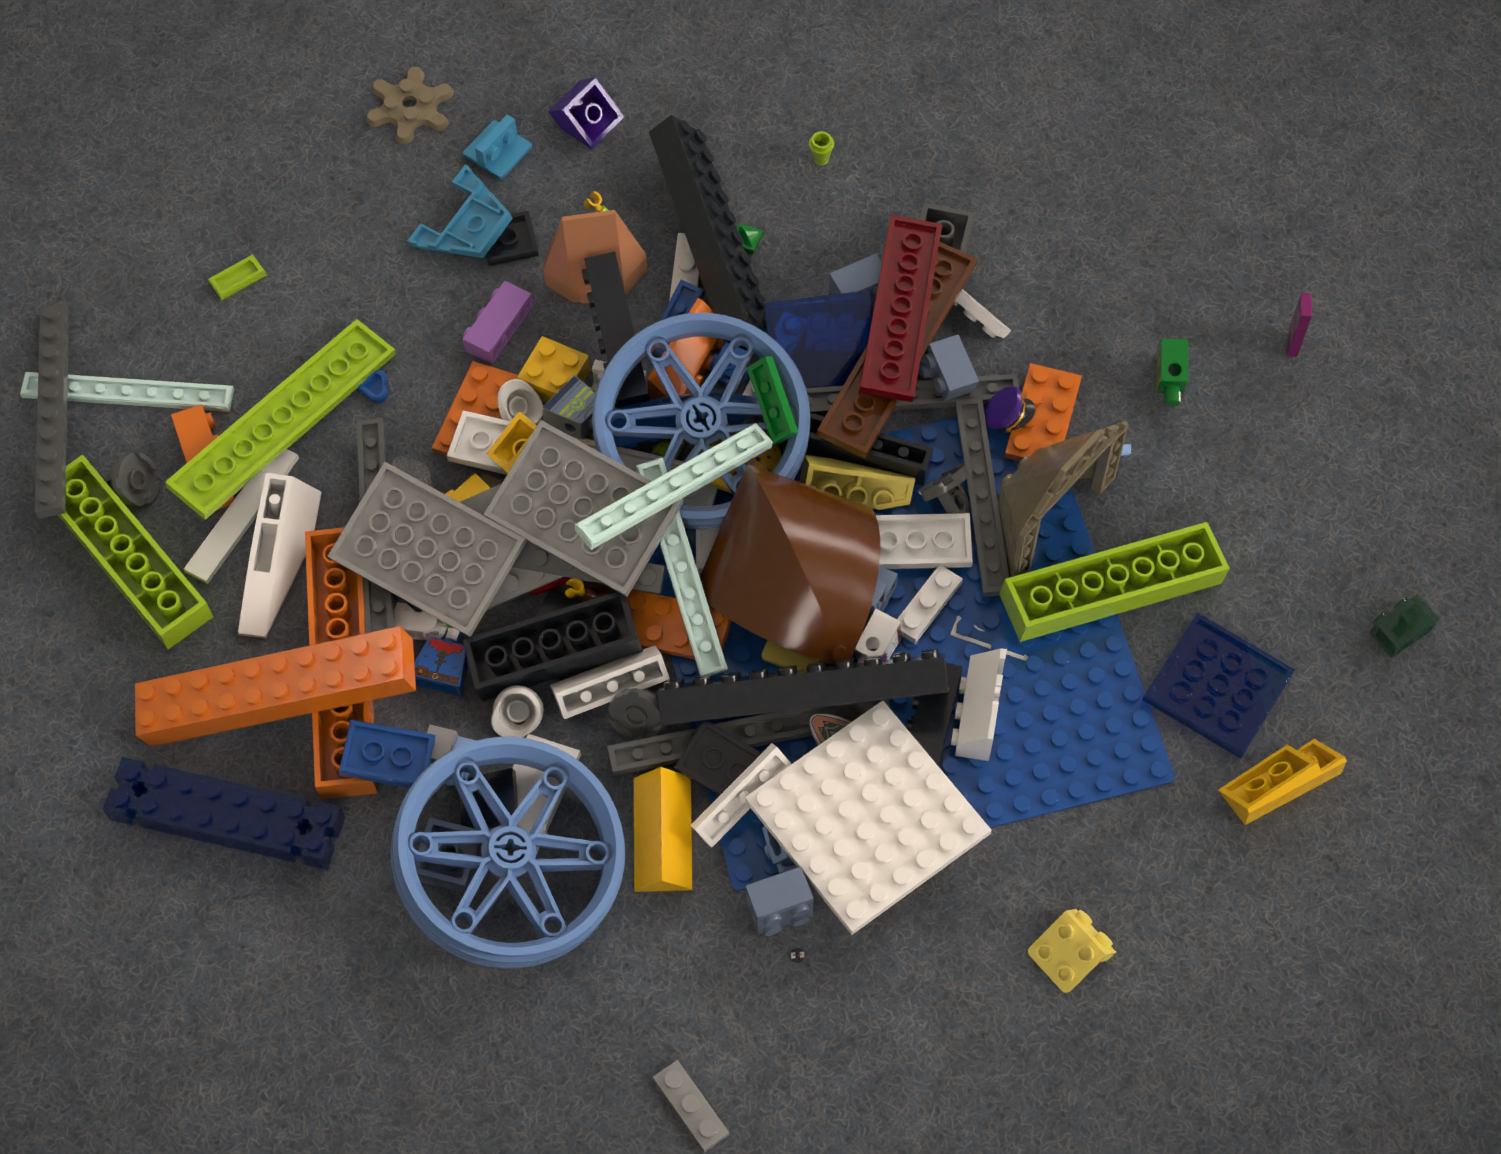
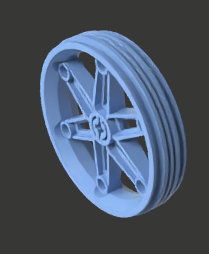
(684, 327)
(495, 859)

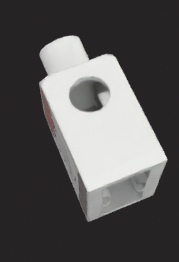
(881, 634)

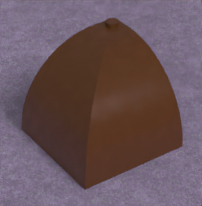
(795, 565)

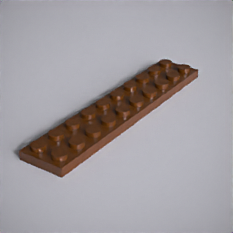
(859, 417)

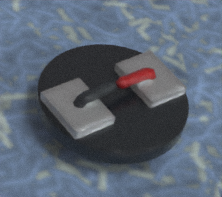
(797, 955)

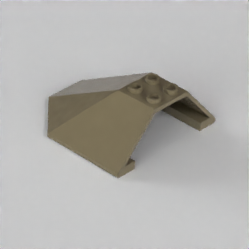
(1045, 479)

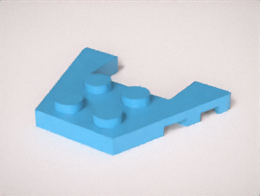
(473, 226)

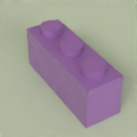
(497, 322)

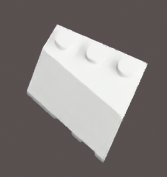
(979, 706)

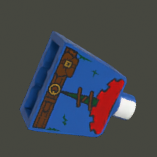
(443, 664)

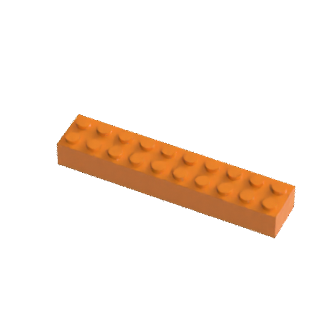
(334, 614)
(275, 686)

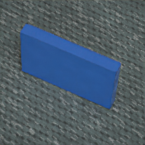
(385, 754)

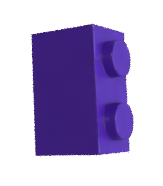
(586, 112)

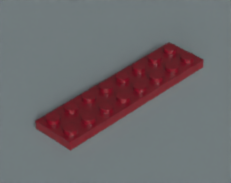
(901, 309)

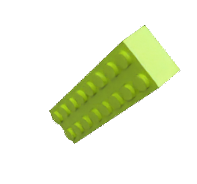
(131, 556)
(1113, 581)

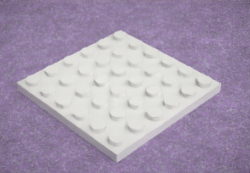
(867, 816)

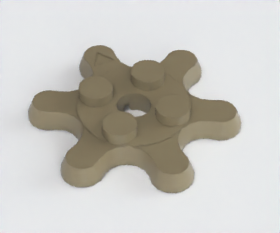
(409, 118)

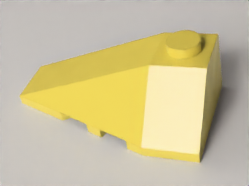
(858, 482)

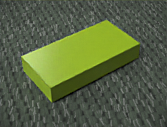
(237, 277)

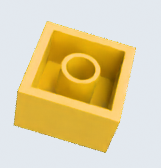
(552, 367)

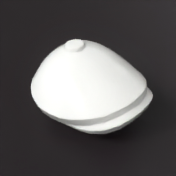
(519, 396)
(516, 705)

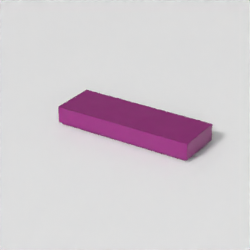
(1299, 324)

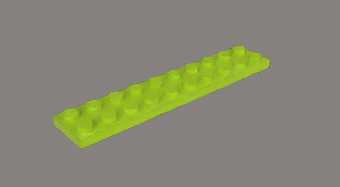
(279, 419)

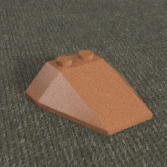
(586, 237)

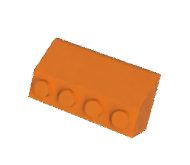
(693, 353)

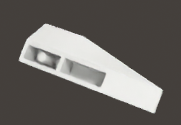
(277, 550)

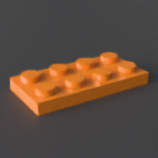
(476, 395)
(1054, 400)
(662, 624)

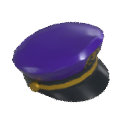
(1008, 410)

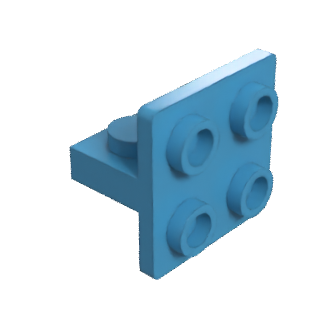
(498, 148)

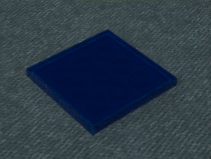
(822, 334)
(1218, 685)

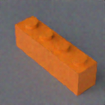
(195, 433)

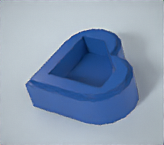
(375, 387)

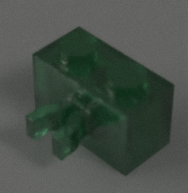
(1403, 625)

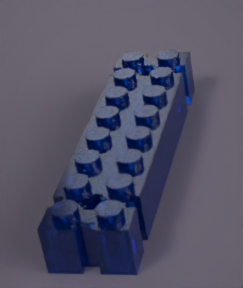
(224, 813)

